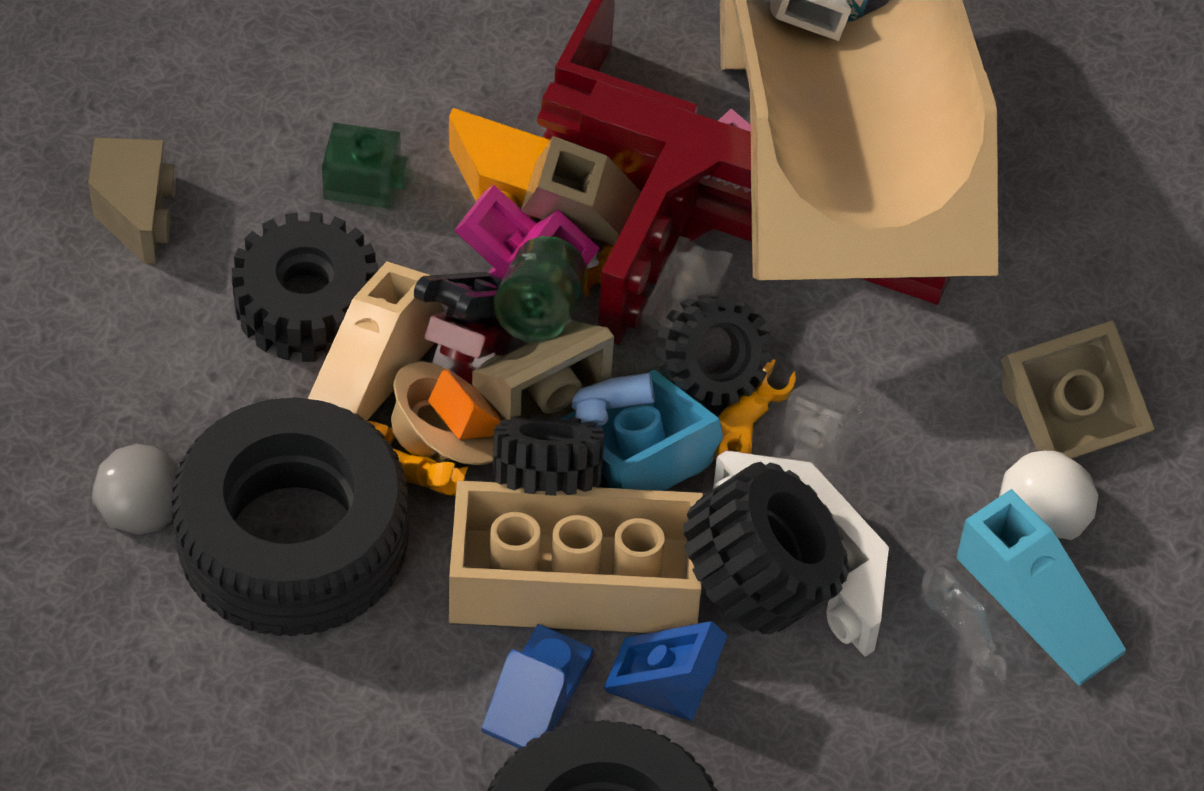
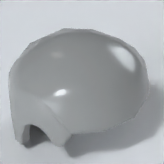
(135, 489)

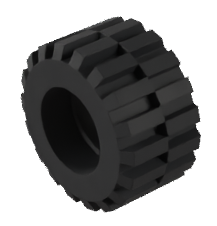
(765, 548)

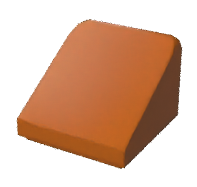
(463, 407)

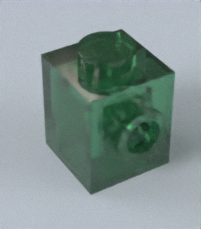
(363, 166)

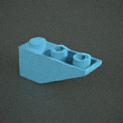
(1038, 585)

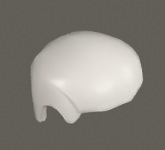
(1055, 490)

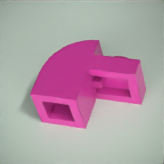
(499, 229)

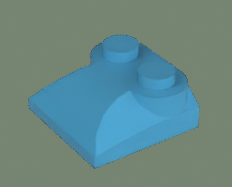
(658, 441)

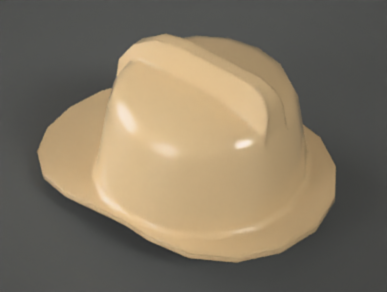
(420, 426)

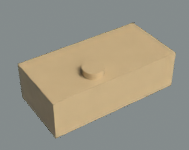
(572, 559)

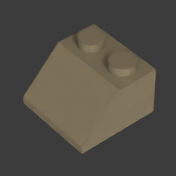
(546, 374)

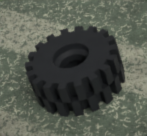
(299, 248)

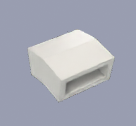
(817, 16)

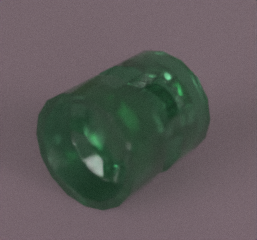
(540, 289)

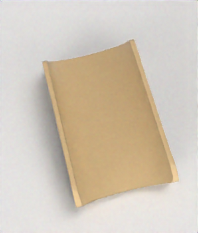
(868, 144)

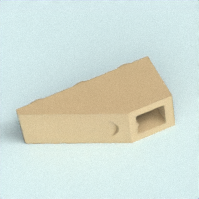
(375, 341)

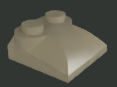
(1077, 392)

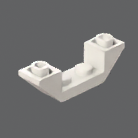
(857, 609)

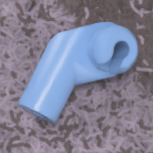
(612, 393)

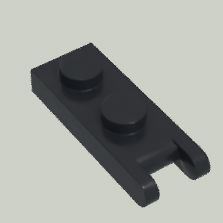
(466, 294)

